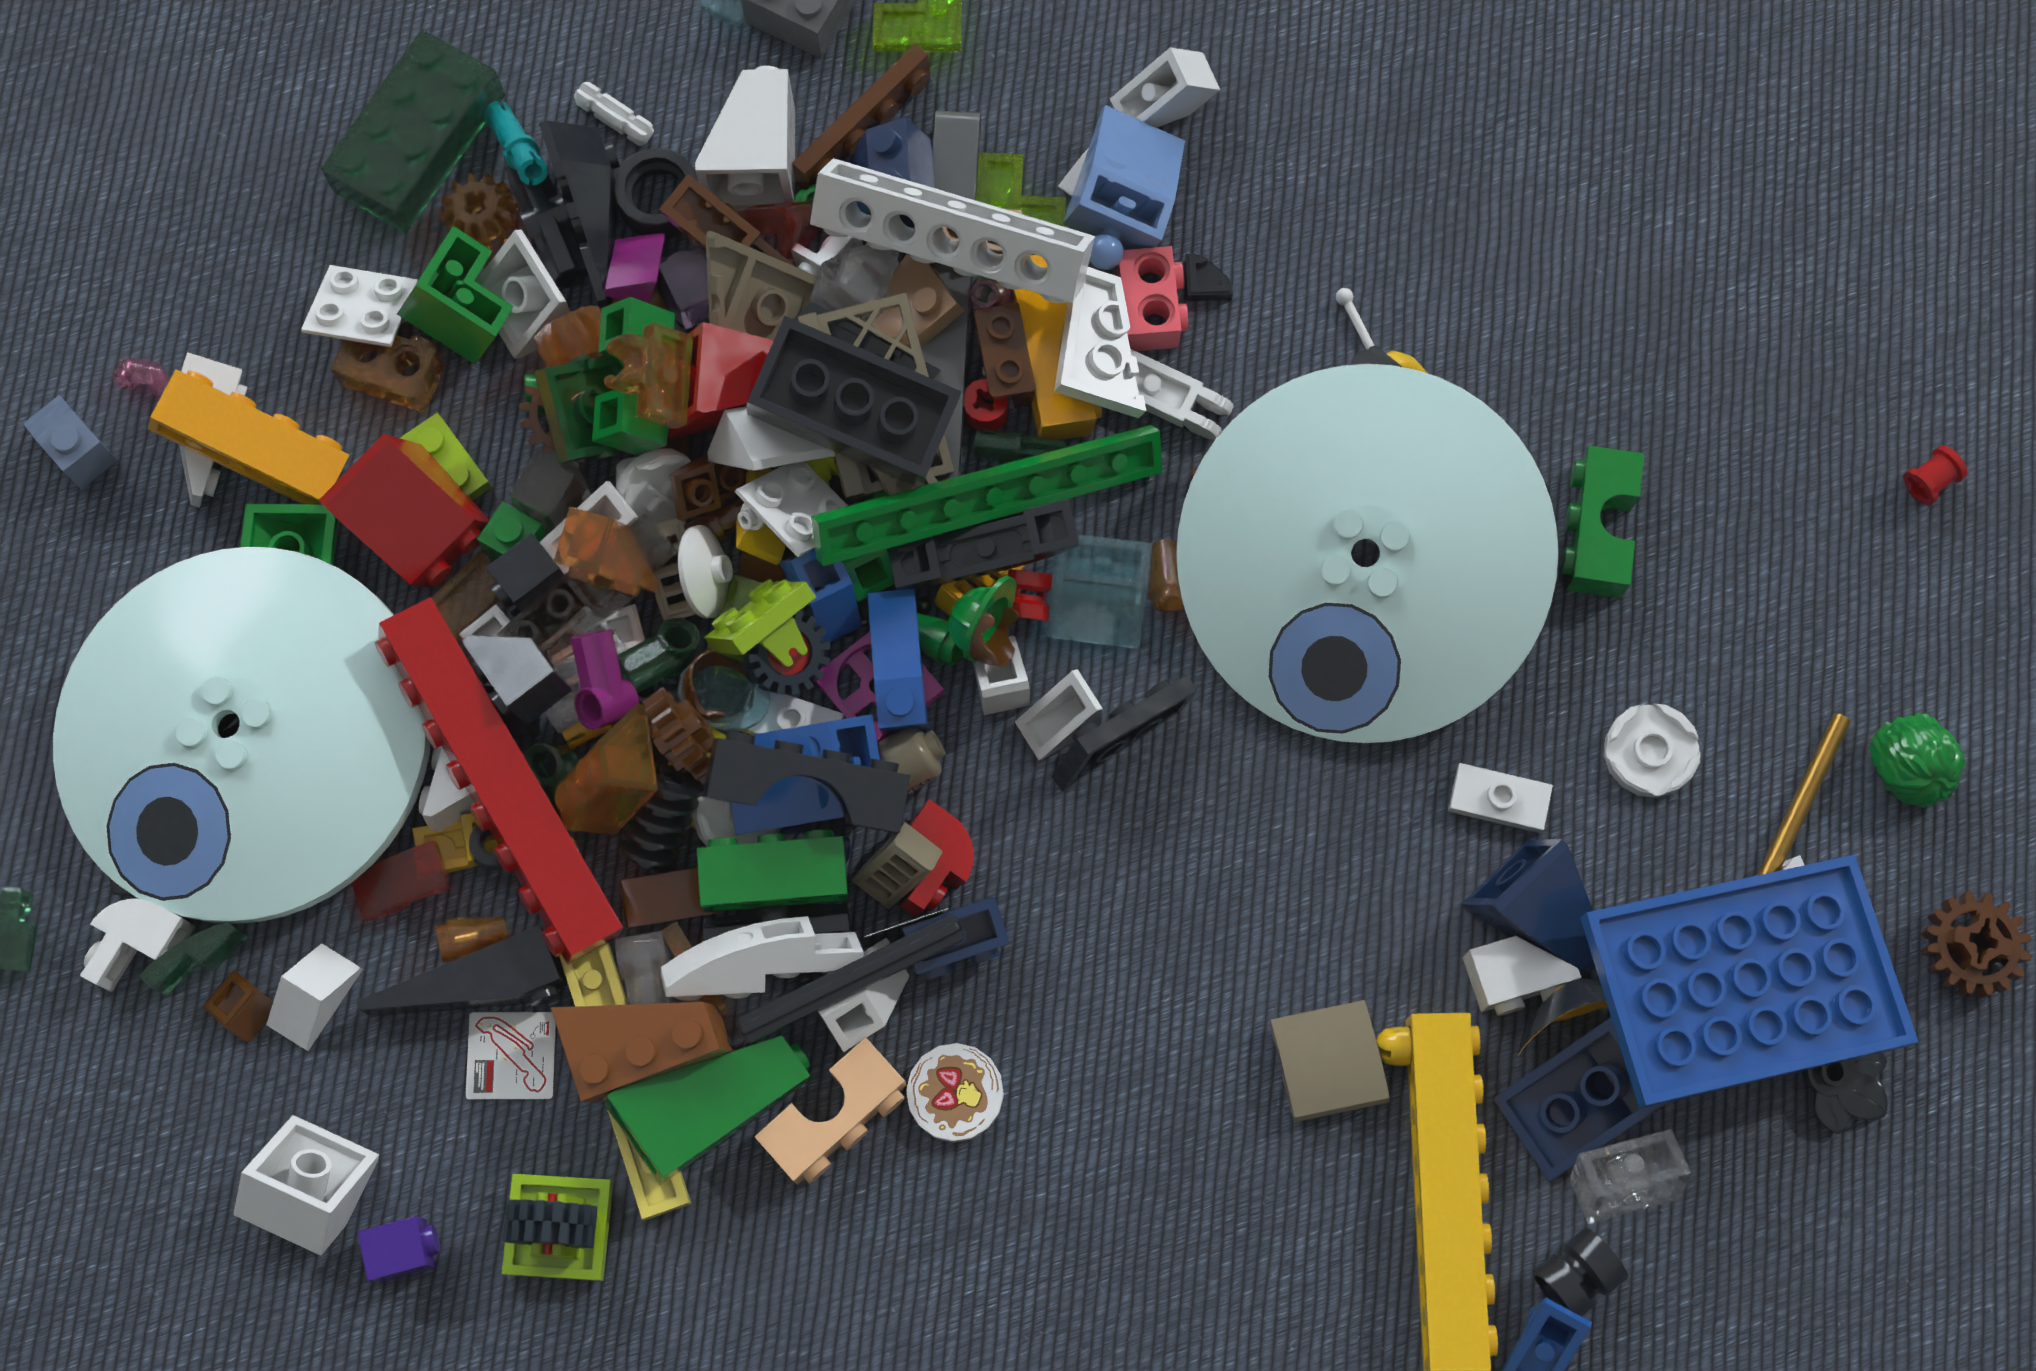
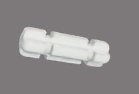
(613, 113)

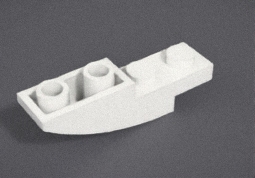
(741, 957)

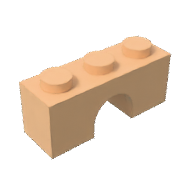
(805, 1145)

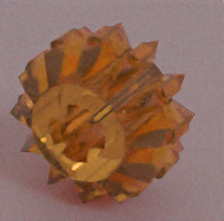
(487, 196)
(570, 336)

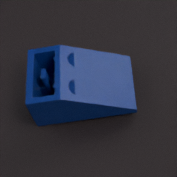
(800, 798)

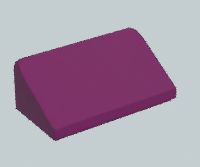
(634, 267)

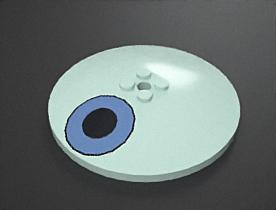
(1457, 534)
(286, 802)

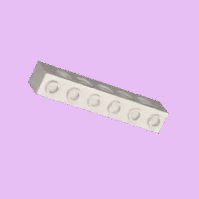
(974, 222)

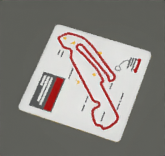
(510, 1055)

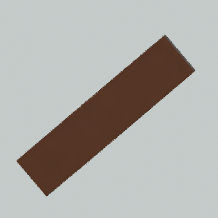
(697, 210)

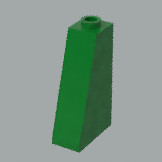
(701, 1105)

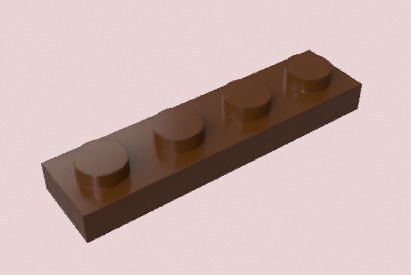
(870, 110)

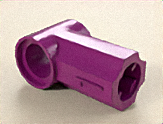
(603, 692)

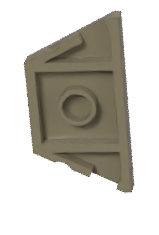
(751, 288)

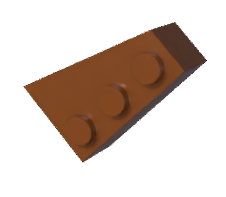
(636, 1042)

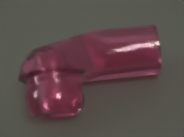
(138, 371)

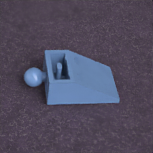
(1125, 187)

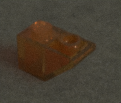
(605, 549)

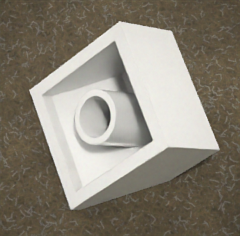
(304, 1184)

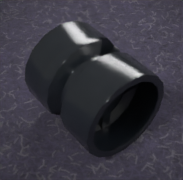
(1581, 1273)

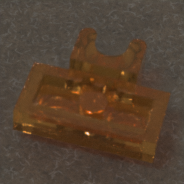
(656, 370)

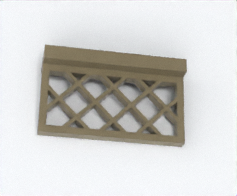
(851, 473)

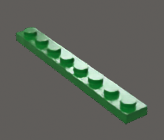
(986, 495)

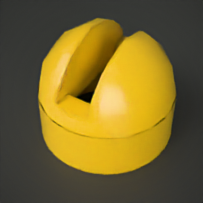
(1395, 1046)

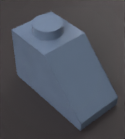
(69, 442)

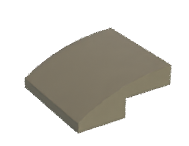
(1329, 1061)

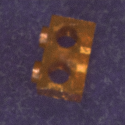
(383, 374)

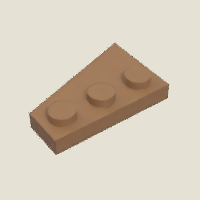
(929, 300)

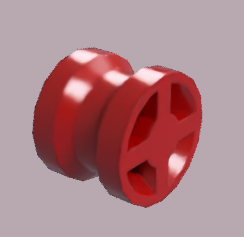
(987, 415)

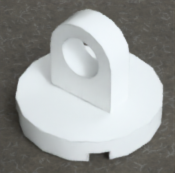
(647, 484)

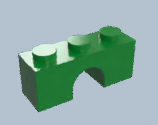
(615, 411)
(1596, 559)

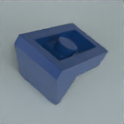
(1548, 1339)

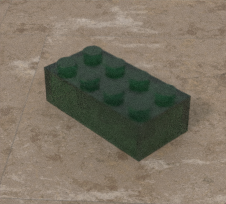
(413, 131)

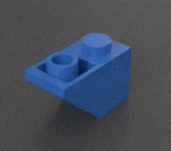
(834, 591)

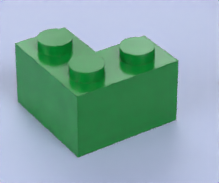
(450, 302)

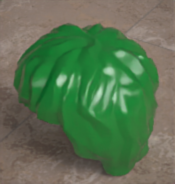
(1917, 760)

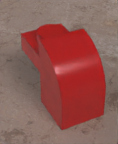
(952, 866)

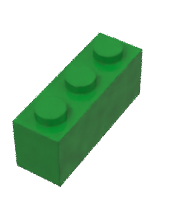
(772, 872)

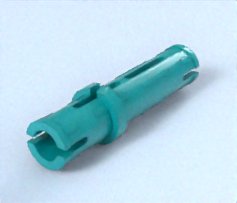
(519, 149)

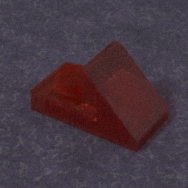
(785, 219)

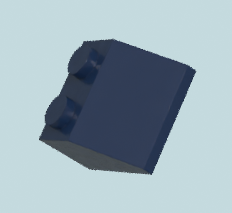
(899, 151)

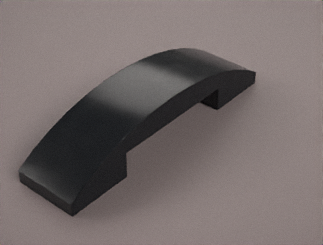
(986, 547)

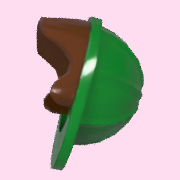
(982, 622)

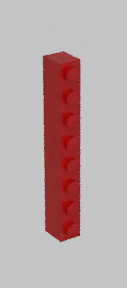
(498, 780)

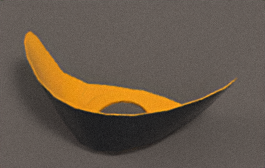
(1564, 1003)

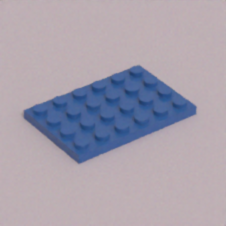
(1747, 980)

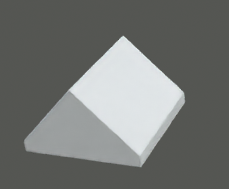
(524, 283)
(757, 445)

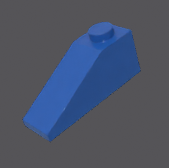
(897, 661)

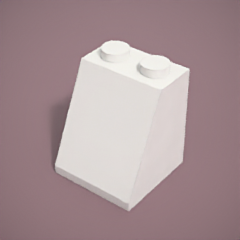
(752, 142)

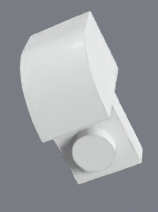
(130, 928)

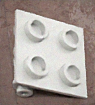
(358, 306)
(786, 503)

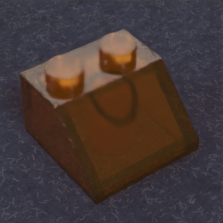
(610, 779)

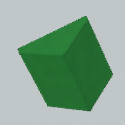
(292, 528)

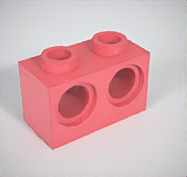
(1153, 298)

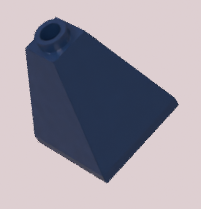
(1538, 900)

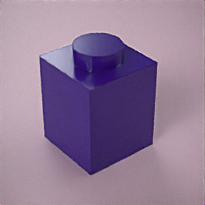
(399, 1249)

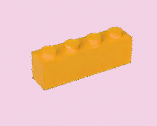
(1053, 413)
(246, 439)

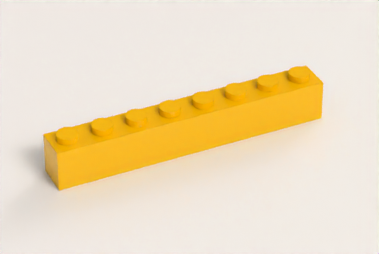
(1450, 1194)

